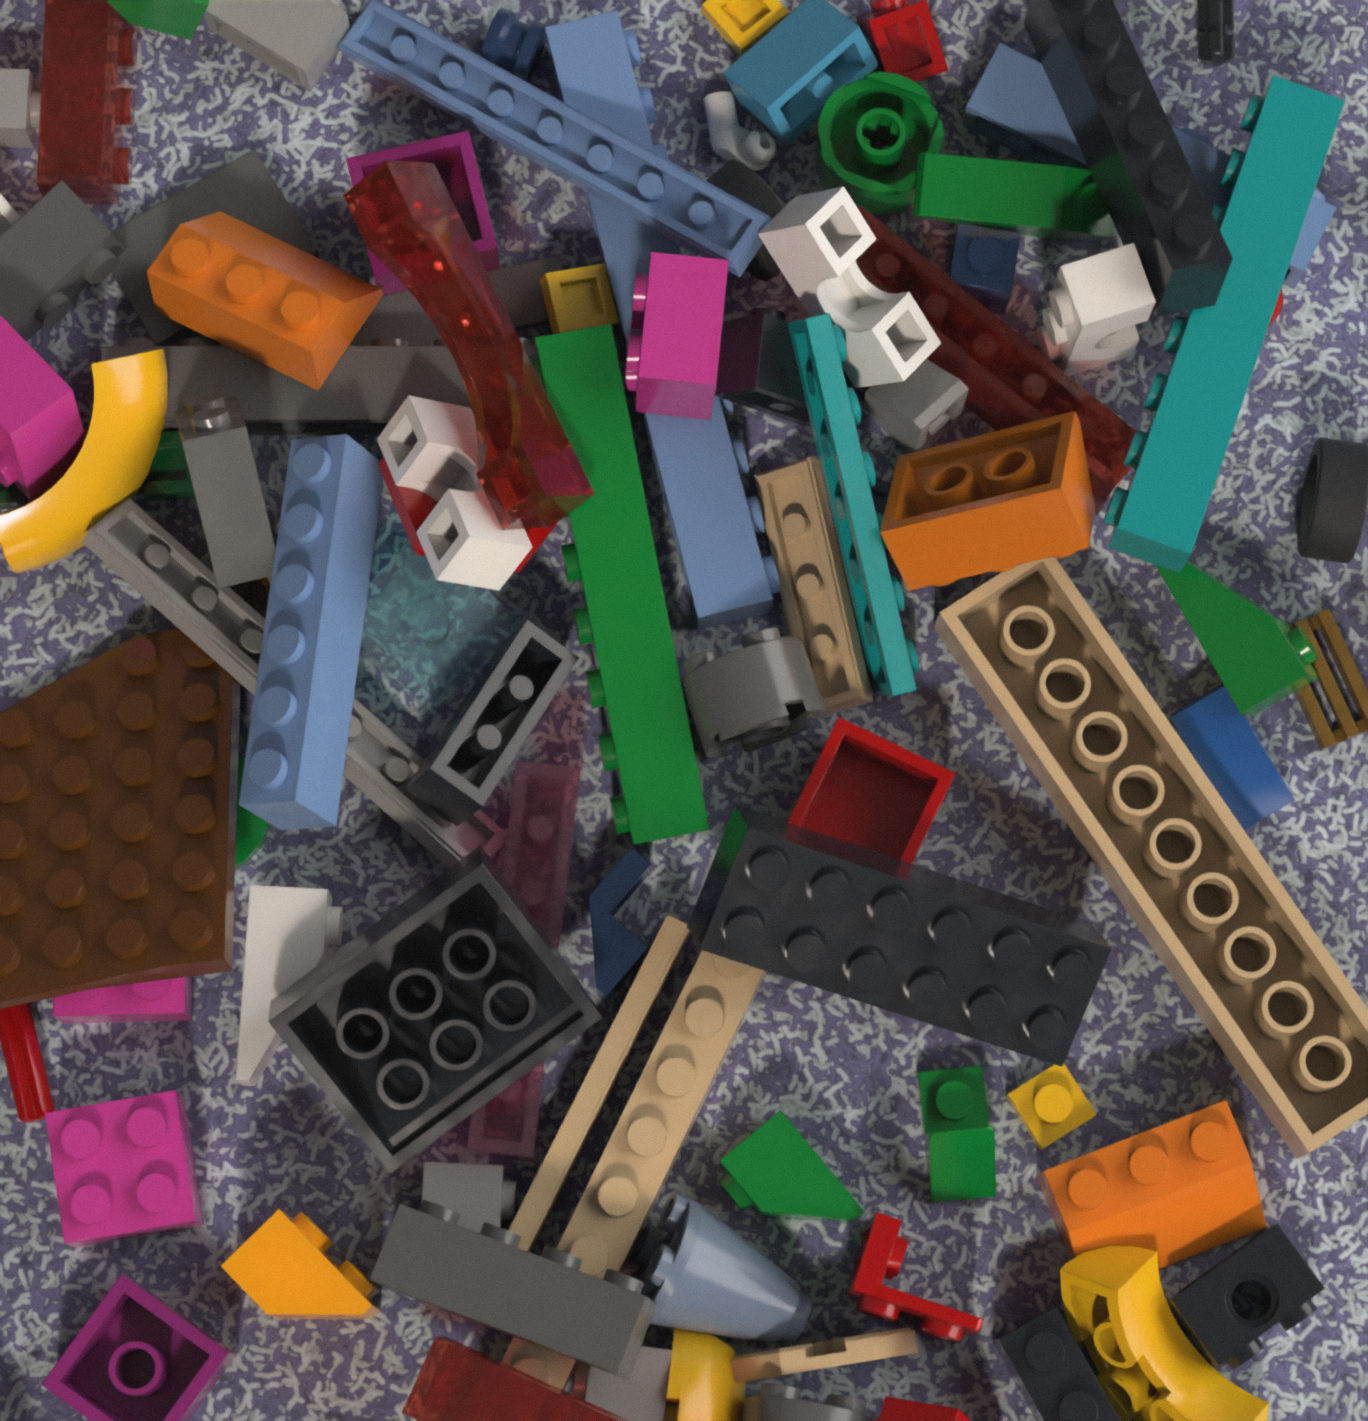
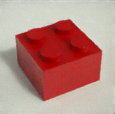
(872, 793)

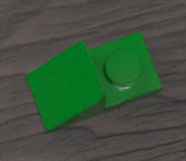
(957, 1134)

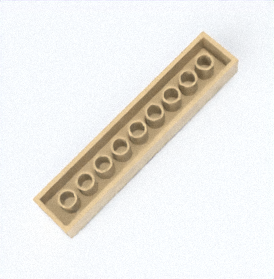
(1167, 847)

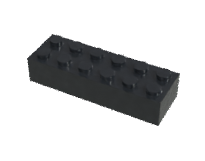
(898, 936)

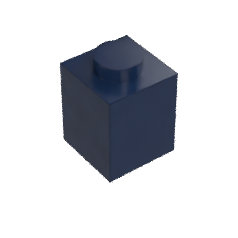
(985, 264)

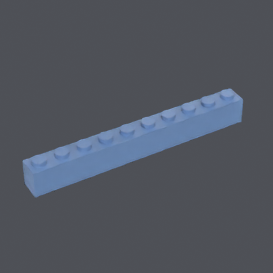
(691, 456)

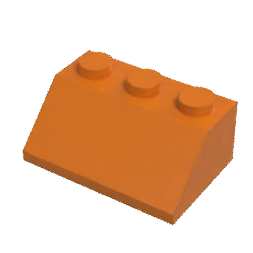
(260, 296)
(990, 502)
(1159, 1190)

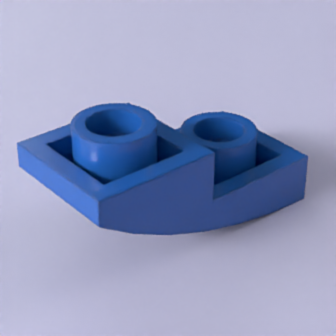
(1232, 756)

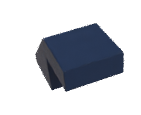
(615, 947)

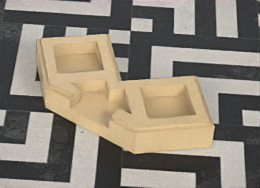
(824, 1354)

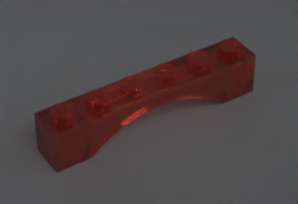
(520, 441)

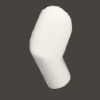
(731, 139)

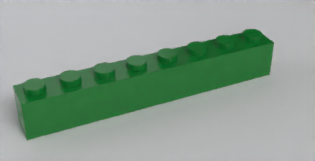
(621, 596)

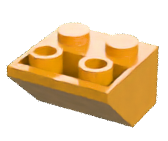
(294, 1277)

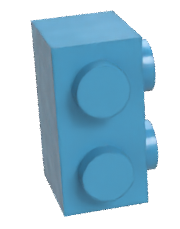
(793, 68)

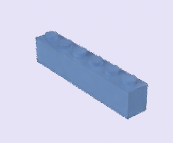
(1023, 114)
(312, 634)

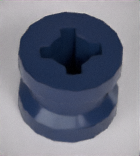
(514, 44)

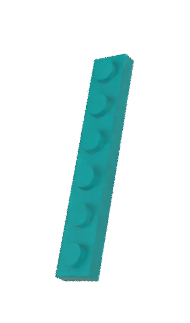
(848, 480)

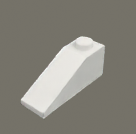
(284, 941)

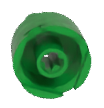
(872, 109)

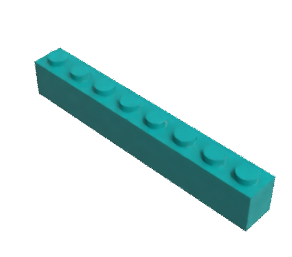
(1221, 343)

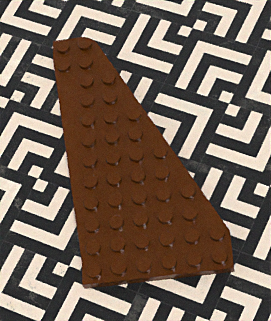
(119, 822)

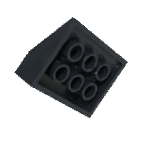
(433, 1010)

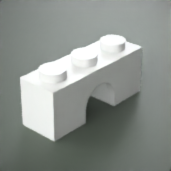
(817, 252)
(1096, 310)
(436, 452)

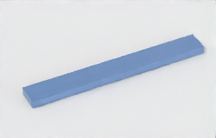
(555, 136)

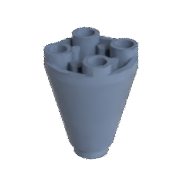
(715, 1279)

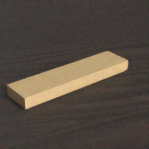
(814, 580)

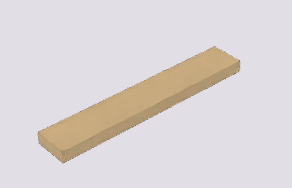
(599, 1082)

